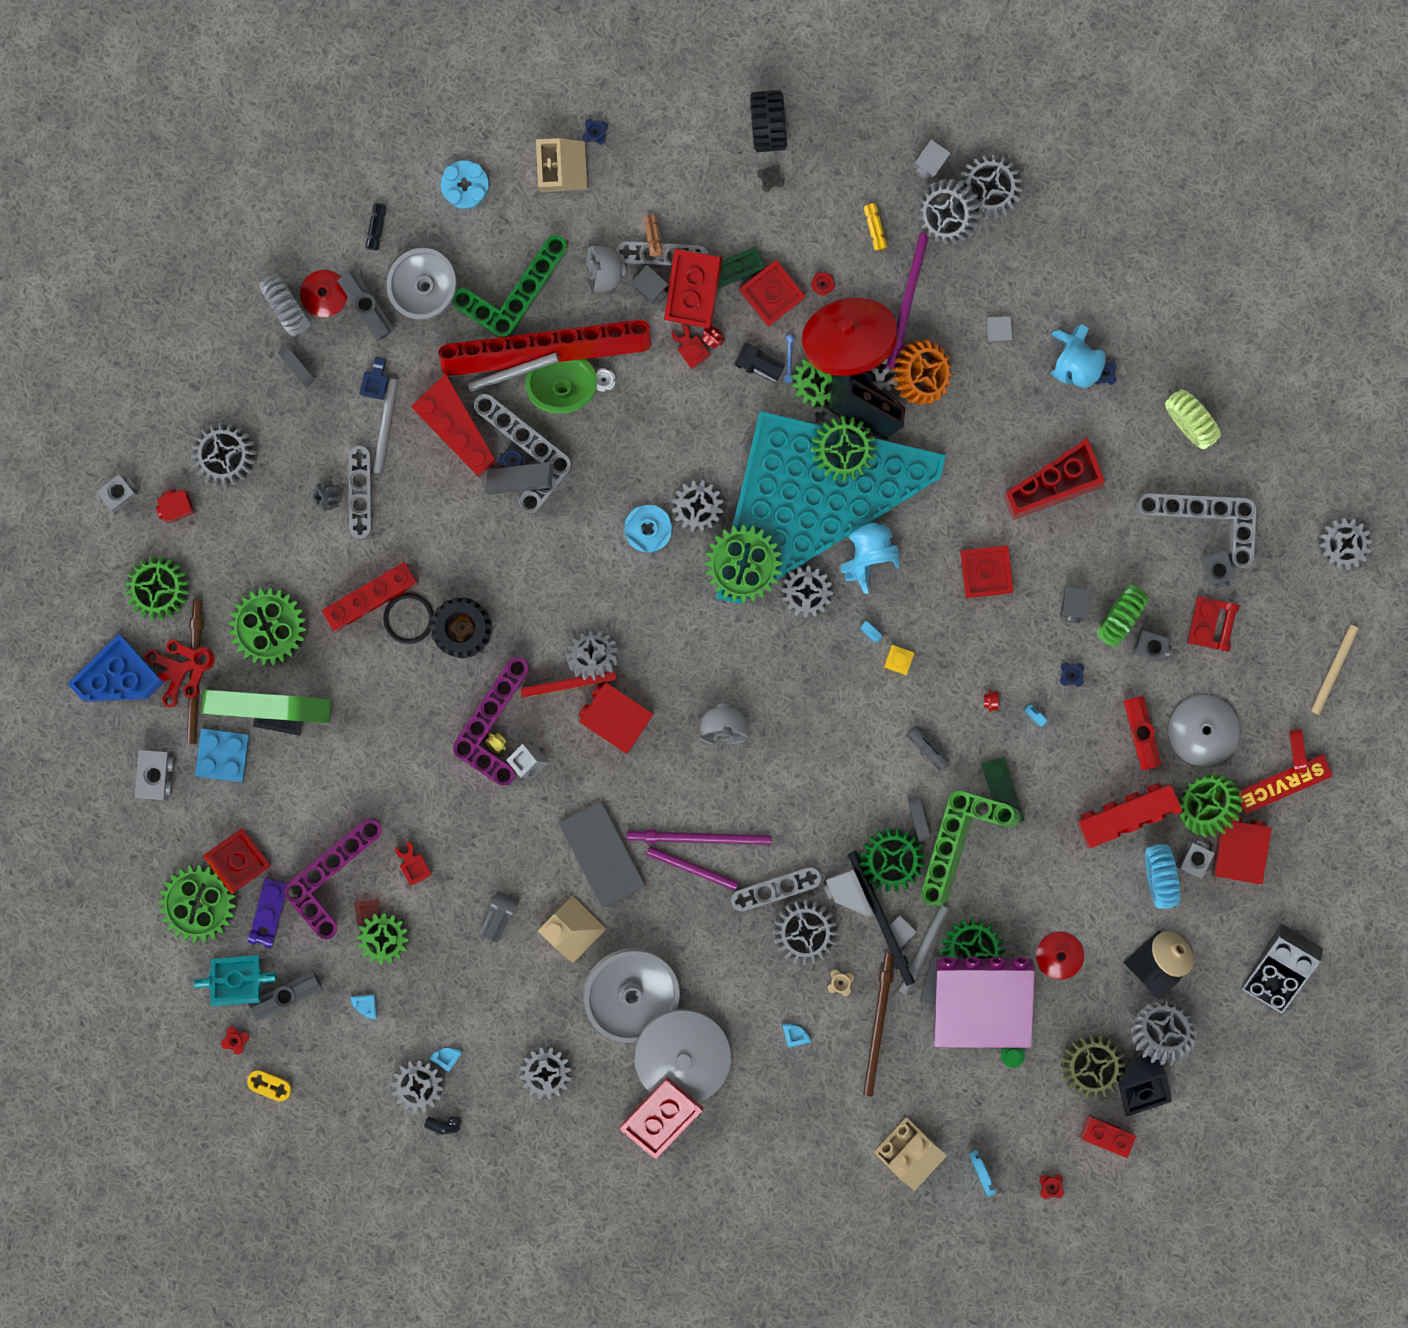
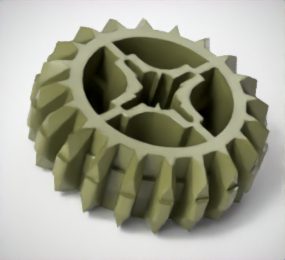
(1082, 1070)

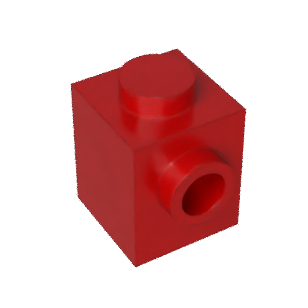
(174, 505)

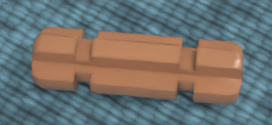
(653, 235)

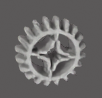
(1000, 190)
(931, 205)
(284, 304)
(212, 458)
(800, 916)
(1177, 1030)

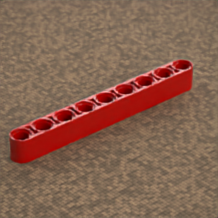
(568, 343)

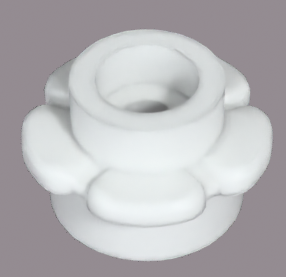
(609, 383)

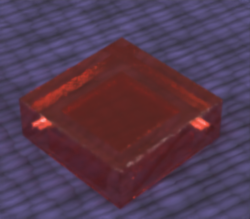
(365, 910)

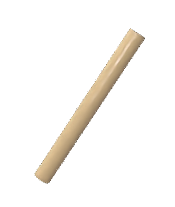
(1334, 670)

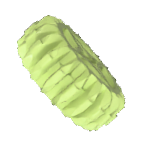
(1192, 419)

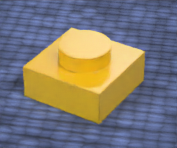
(899, 660)

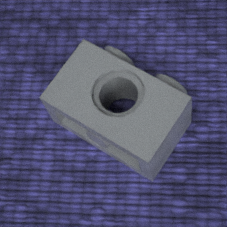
(145, 787)

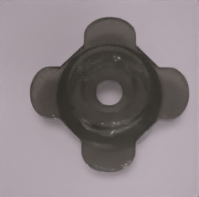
(770, 171)

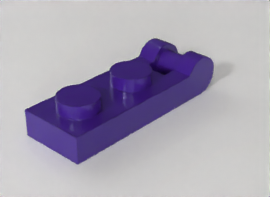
(268, 912)

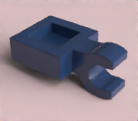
(373, 383)

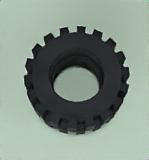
(768, 121)
(446, 612)

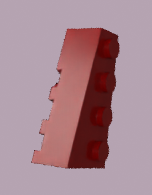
(452, 423)
(1057, 482)
(1128, 815)

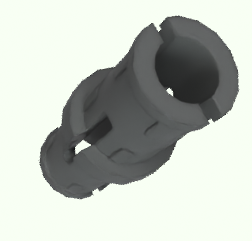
(928, 747)

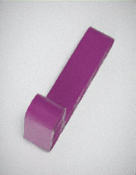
(488, 721)
(326, 872)

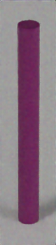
(692, 868)

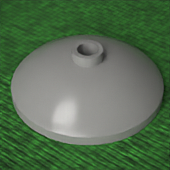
(407, 281)
(1187, 735)

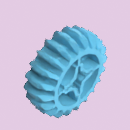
(1162, 876)

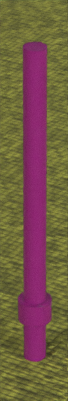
(908, 297)
(652, 836)

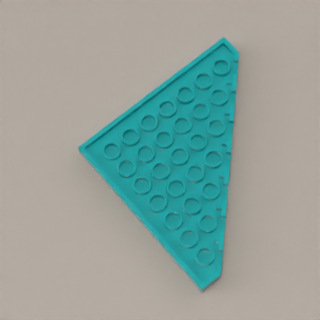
(811, 510)

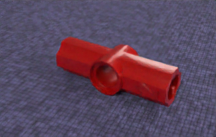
(1138, 716)

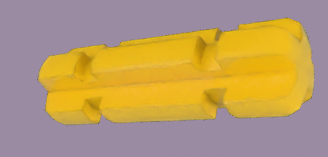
(875, 226)

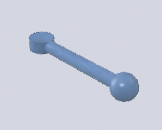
(790, 338)

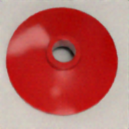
(331, 302)
(1047, 955)

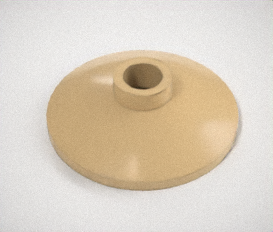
(1172, 954)

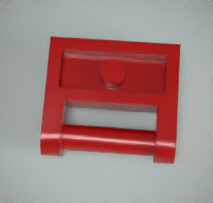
(1205, 621)

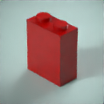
(615, 717)
(1242, 852)

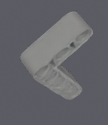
(528, 446)
(1207, 513)

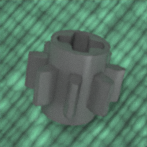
(327, 495)

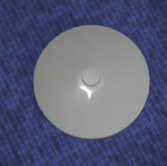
(629, 992)
(686, 1049)

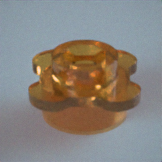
(462, 620)

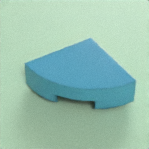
(871, 632)
(1037, 717)
(365, 1005)
(795, 1035)
(446, 1057)

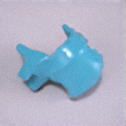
(1078, 361)
(871, 547)

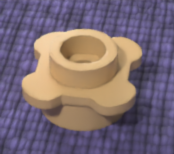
(845, 987)

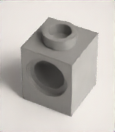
(931, 160)
(108, 496)
(527, 761)
(1186, 863)

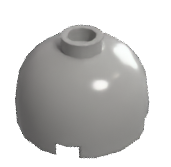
(604, 269)
(723, 724)

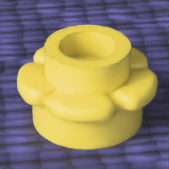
(496, 743)

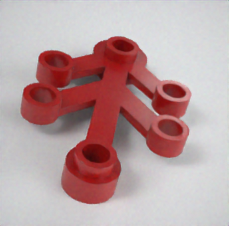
(178, 670)

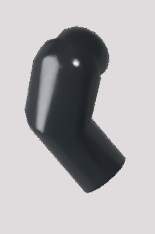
(443, 1128)

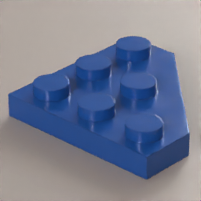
(116, 675)

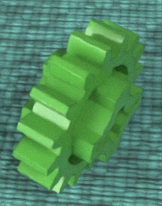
(806, 384)
(372, 938)

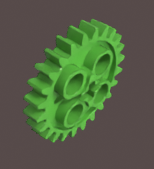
(721, 557)
(248, 636)
(177, 896)

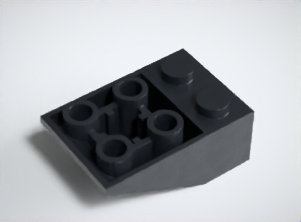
(1283, 969)

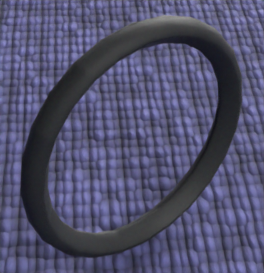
(386, 615)

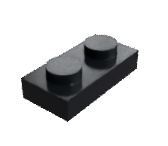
(283, 726)

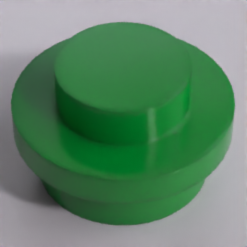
(1012, 1057)

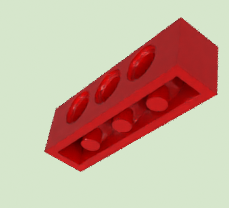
(369, 597)

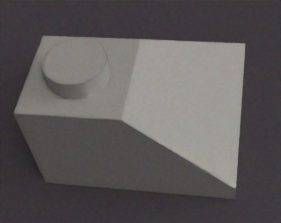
(847, 892)

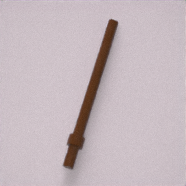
(195, 625)
(886, 977)

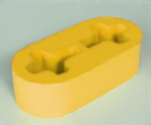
(267, 1090)

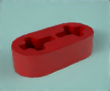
(1298, 751)

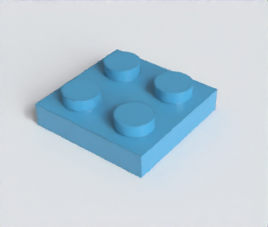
(222, 755)

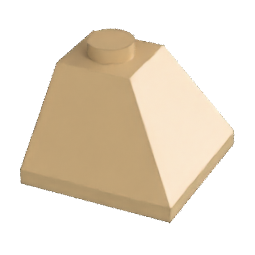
(572, 929)

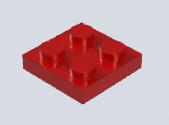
(772, 293)
(986, 572)
(237, 861)

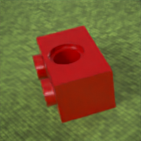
(1108, 1136)

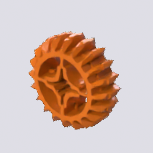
(932, 378)

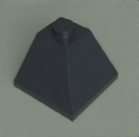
(1148, 972)
(1144, 1086)

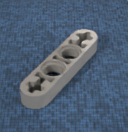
(658, 261)
(360, 492)
(774, 885)

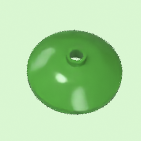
(573, 377)

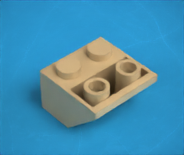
(561, 165)
(910, 1154)

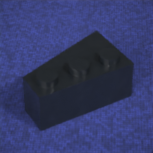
(863, 400)

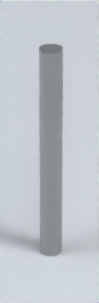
(513, 372)
(385, 426)
(925, 946)

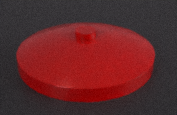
(849, 336)

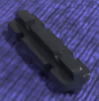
(375, 226)

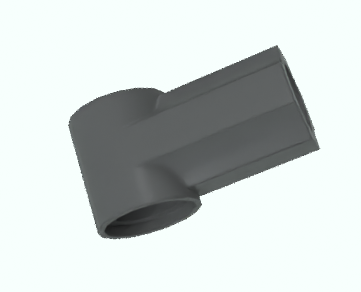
(500, 912)

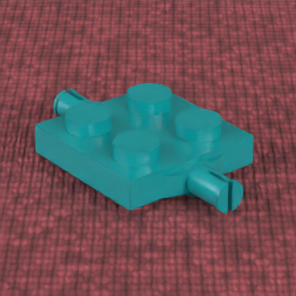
(235, 980)

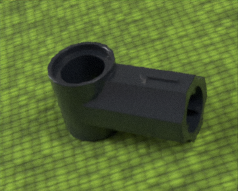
(756, 362)

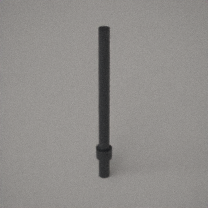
(900, 961)

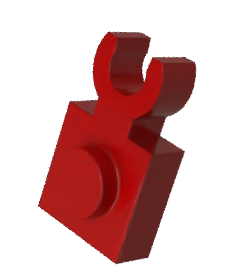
(692, 350)
(414, 867)

